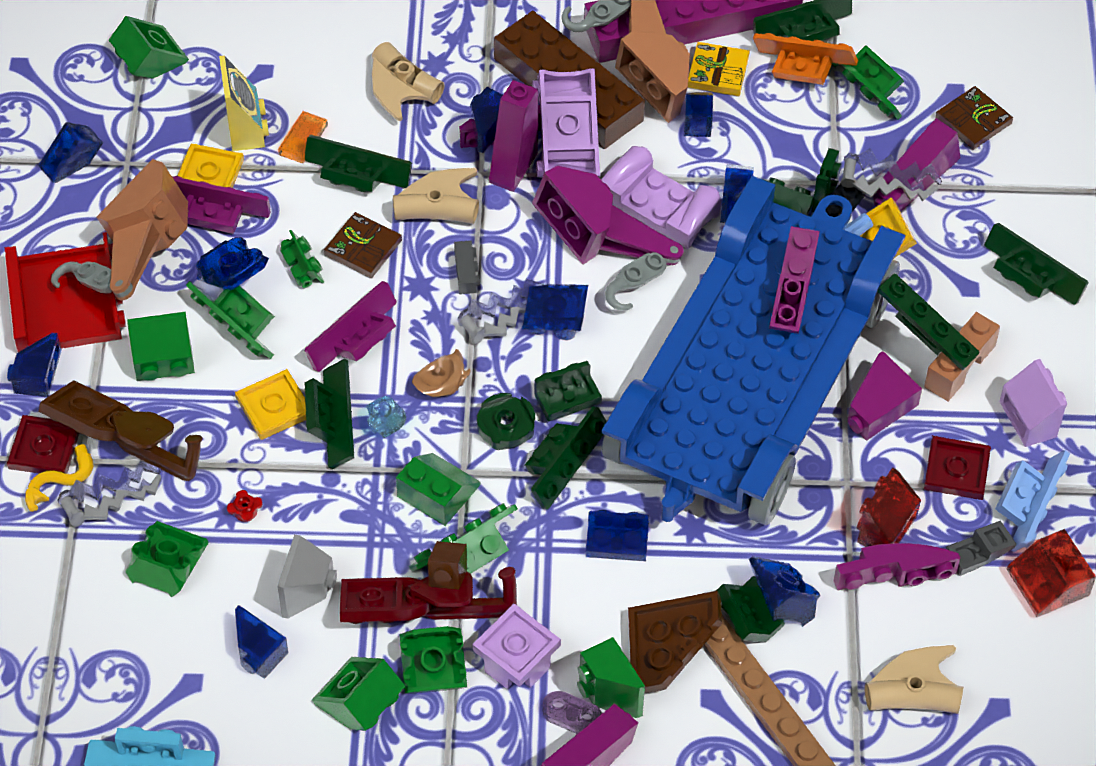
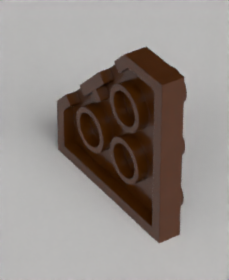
(669, 635)

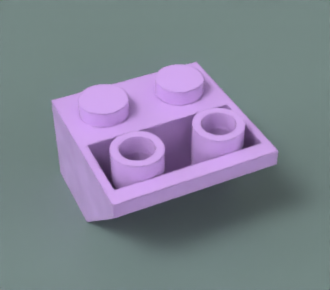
(1034, 404)

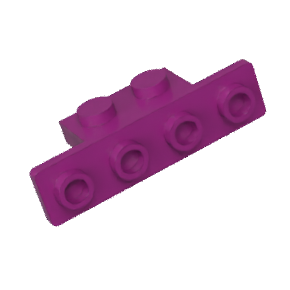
(220, 206)
(355, 330)

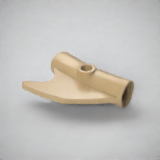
(400, 80)
(438, 197)
(915, 683)

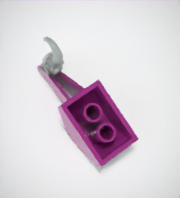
(585, 219)

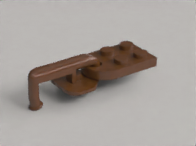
(133, 431)

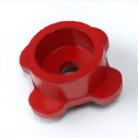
(244, 513)

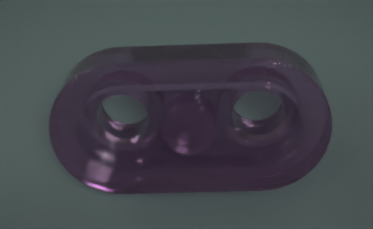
(571, 713)

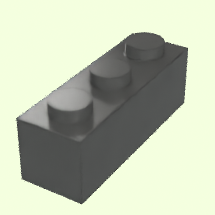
(466, 267)

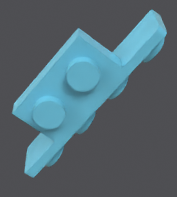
(145, 748)

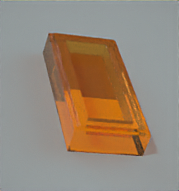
(295, 142)

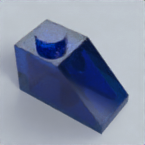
(698, 114)
(485, 116)
(70, 151)
(735, 181)
(35, 367)
(258, 644)

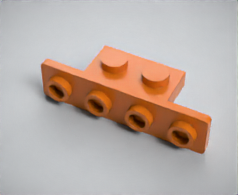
(804, 59)

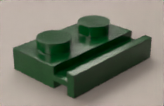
(826, 180)

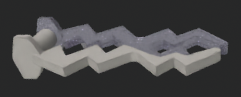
(900, 176)
(476, 308)
(121, 487)

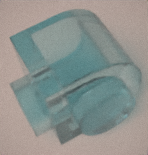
(385, 416)

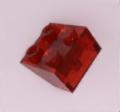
(889, 512)
(1052, 573)

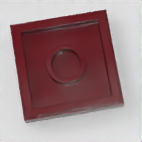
(42, 446)
(957, 467)

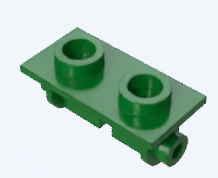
(308, 267)

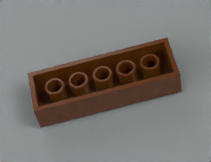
(536, 45)

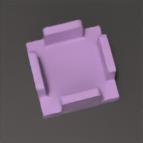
(516, 648)

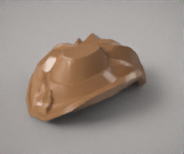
(442, 375)

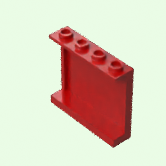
(71, 310)

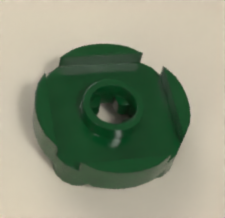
(506, 435)

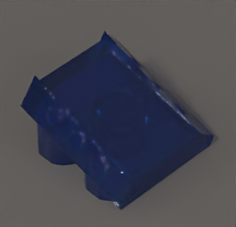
(230, 264)
(555, 309)
(785, 590)

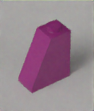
(882, 398)

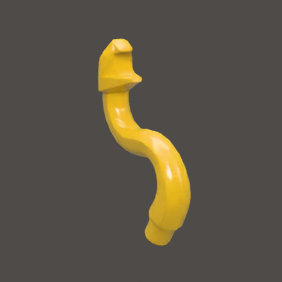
(33, 494)

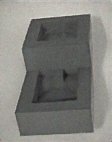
(983, 547)

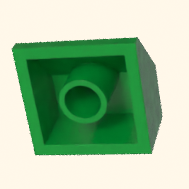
(146, 48)
(161, 346)
(435, 486)
(610, 679)
(360, 692)

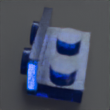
(617, 535)

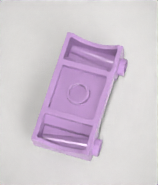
(568, 121)
(659, 199)

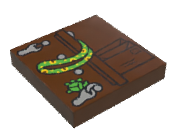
(974, 117)
(363, 245)

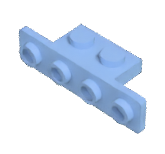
(1028, 495)

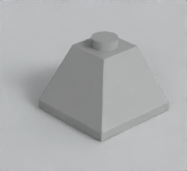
(305, 577)

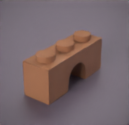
(943, 375)

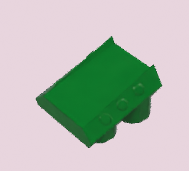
(165, 557)
(433, 660)

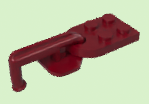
(412, 598)

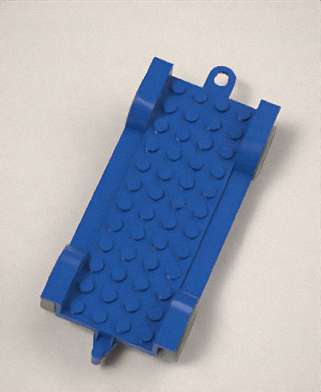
(728, 392)

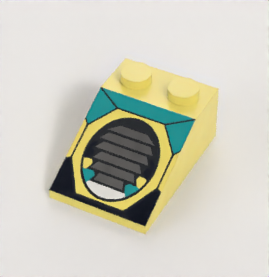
(243, 109)

